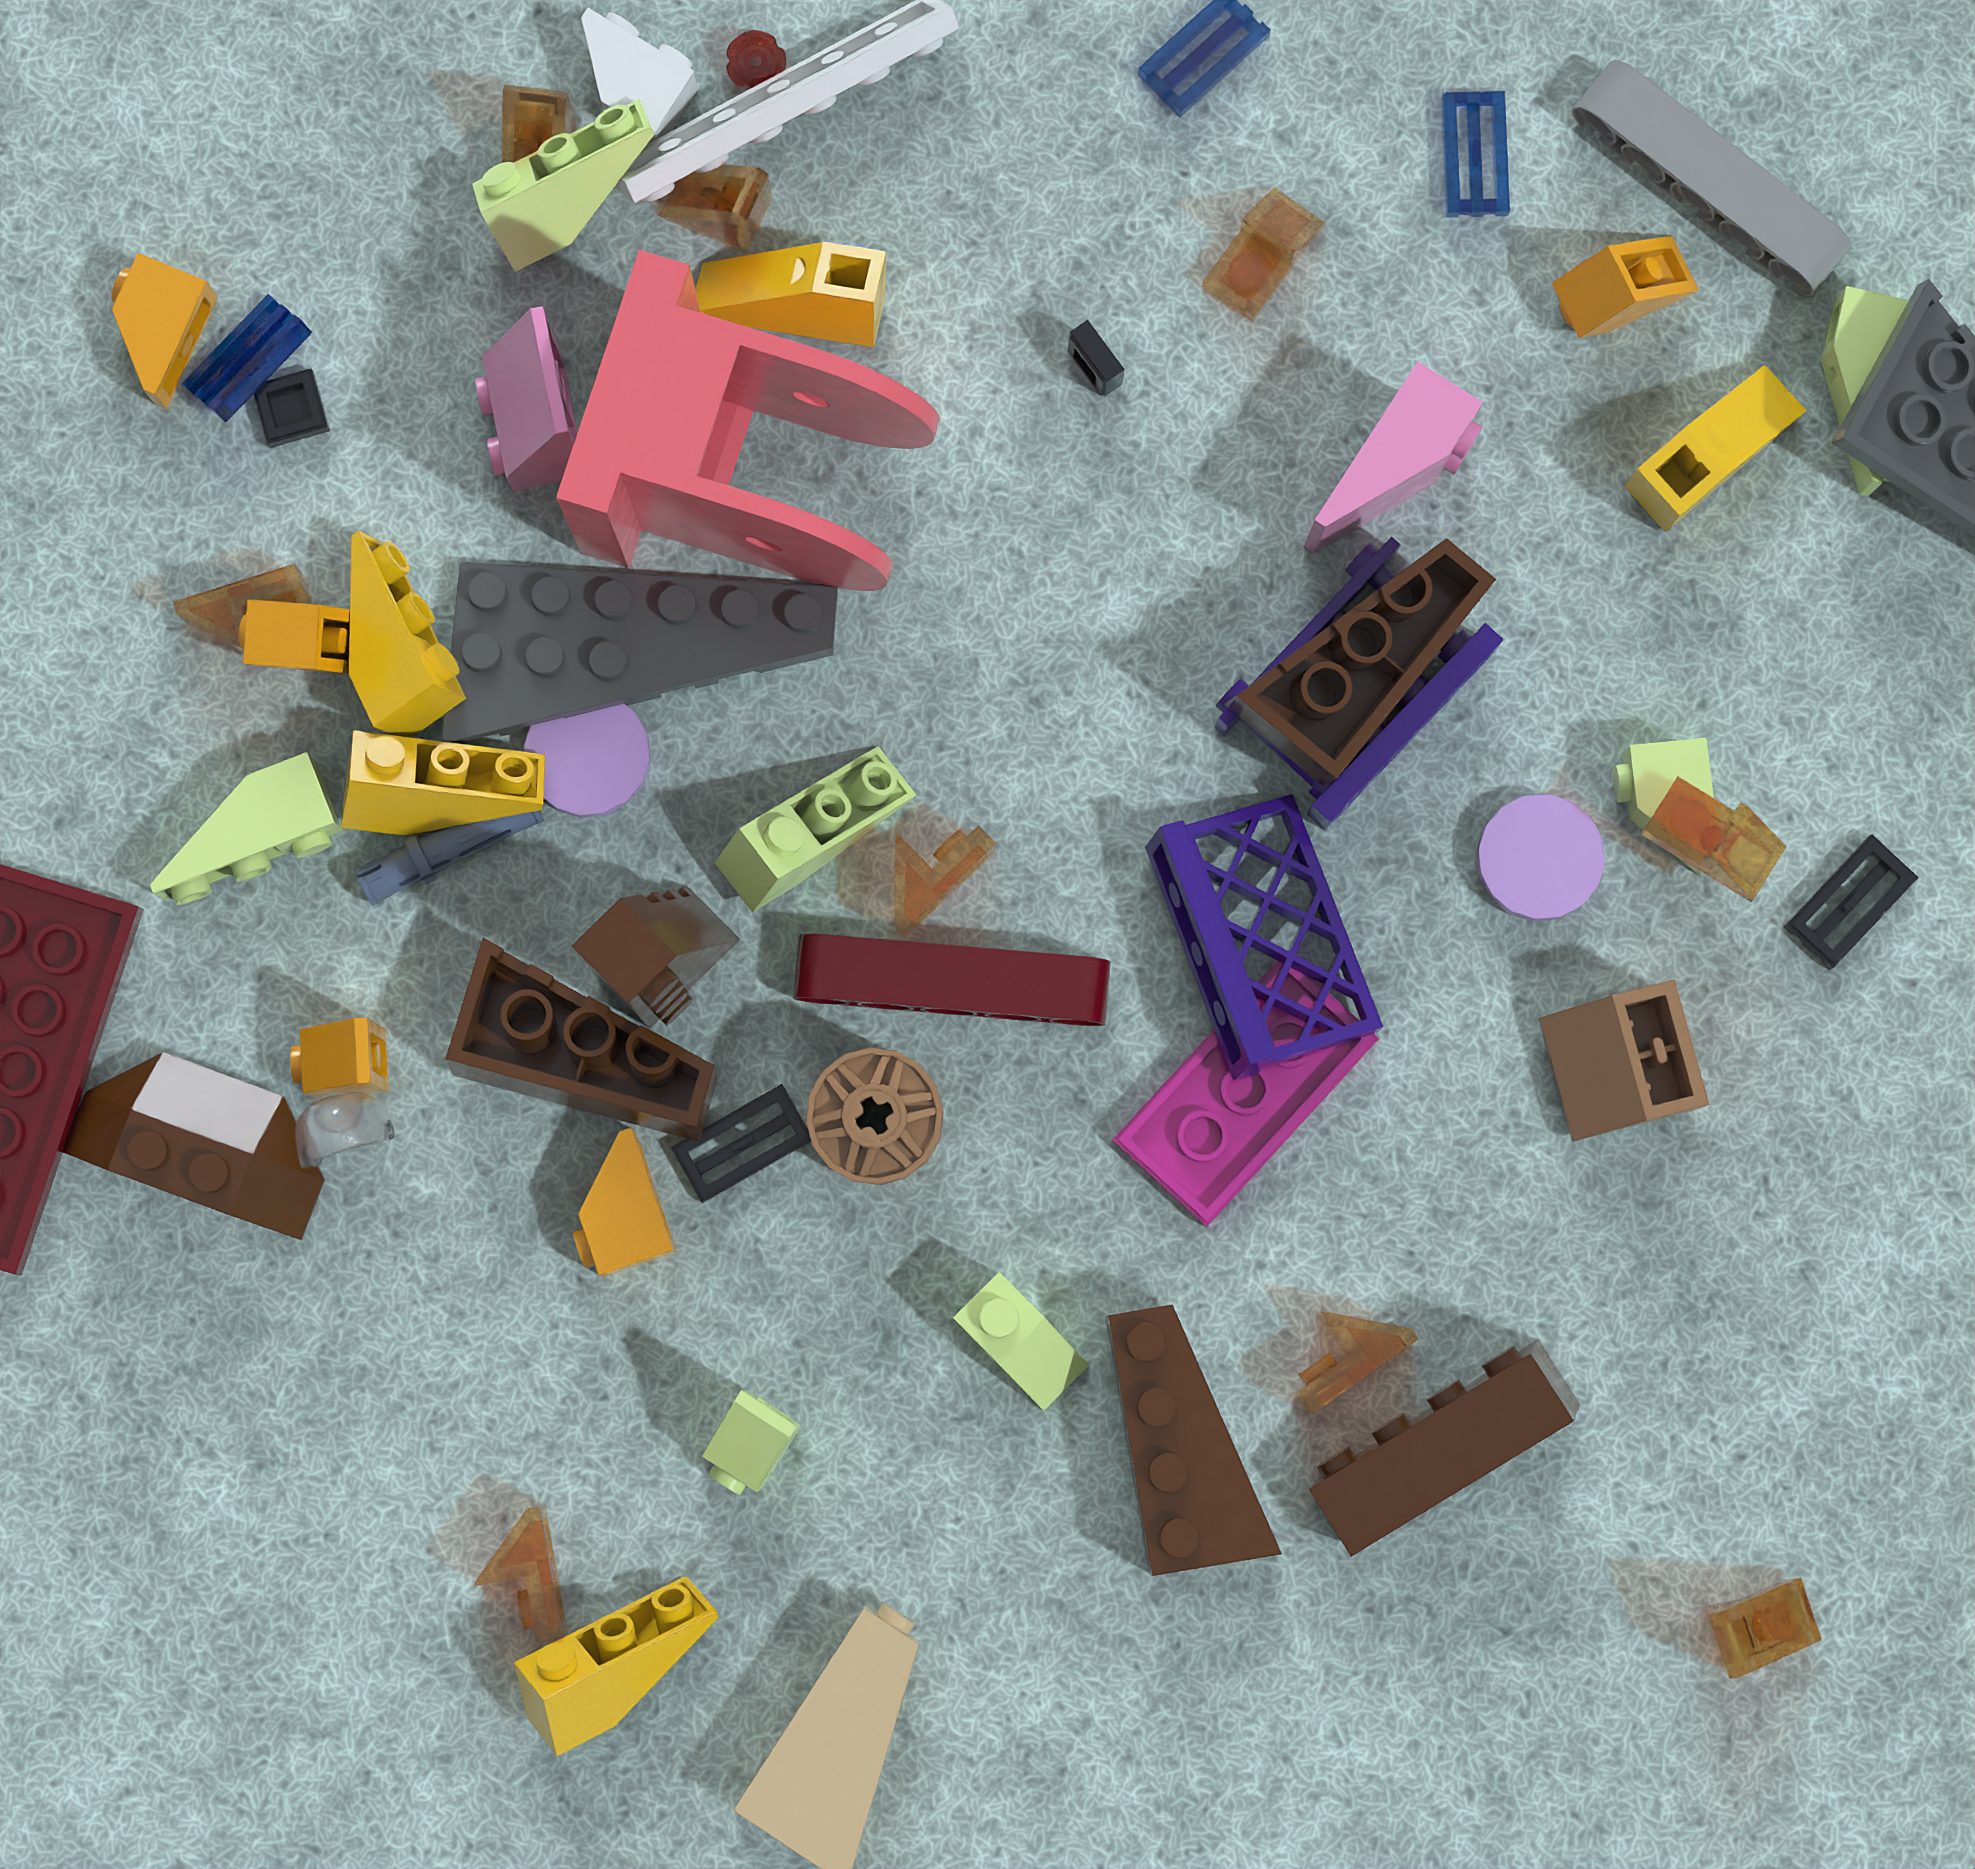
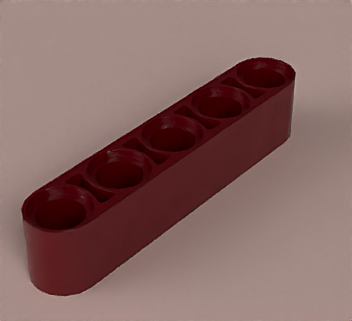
(952, 979)

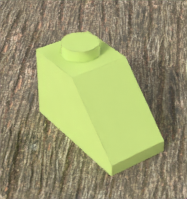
(1651, 770)
(1021, 1341)
(749, 1443)

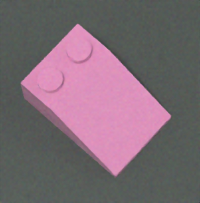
(529, 404)
(1416, 438)

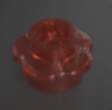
(750, 45)

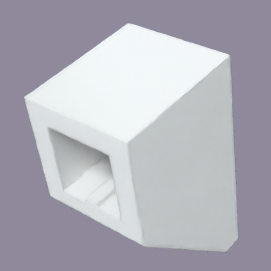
(635, 70)

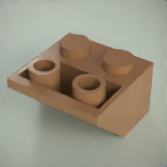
(1623, 1061)

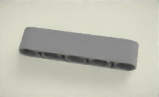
(1712, 175)

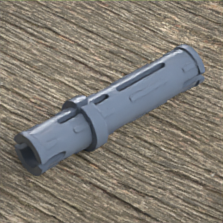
(435, 852)

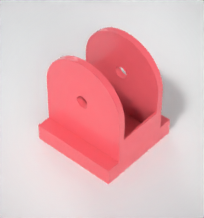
(674, 419)

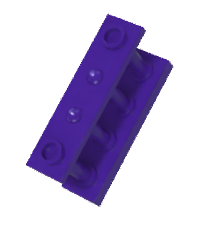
(1422, 701)

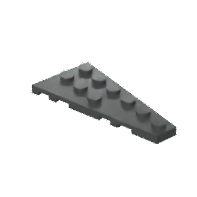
(1919, 410)
(587, 640)

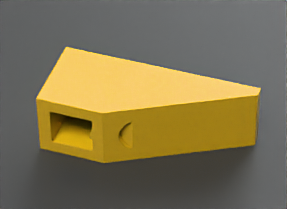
(800, 291)
(1713, 448)
(393, 651)
(434, 785)
(607, 1667)

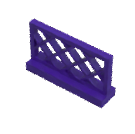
(1214, 955)

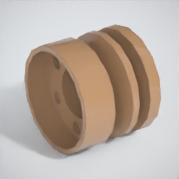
(837, 1105)

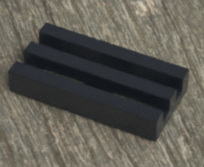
(1814, 939)
(695, 1170)

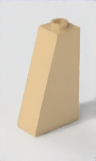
(830, 1756)

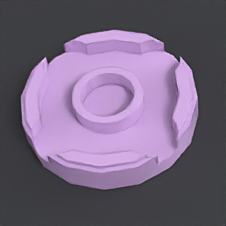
(592, 760)
(1540, 857)

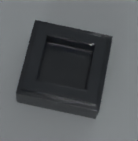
(1095, 359)
(291, 408)

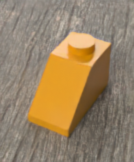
(1623, 285)
(160, 321)
(295, 636)
(341, 1058)
(622, 1213)

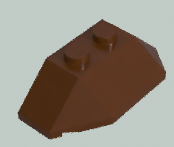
(200, 1141)

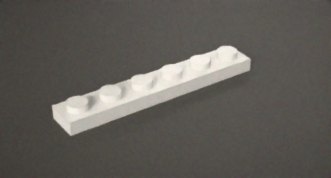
(797, 90)

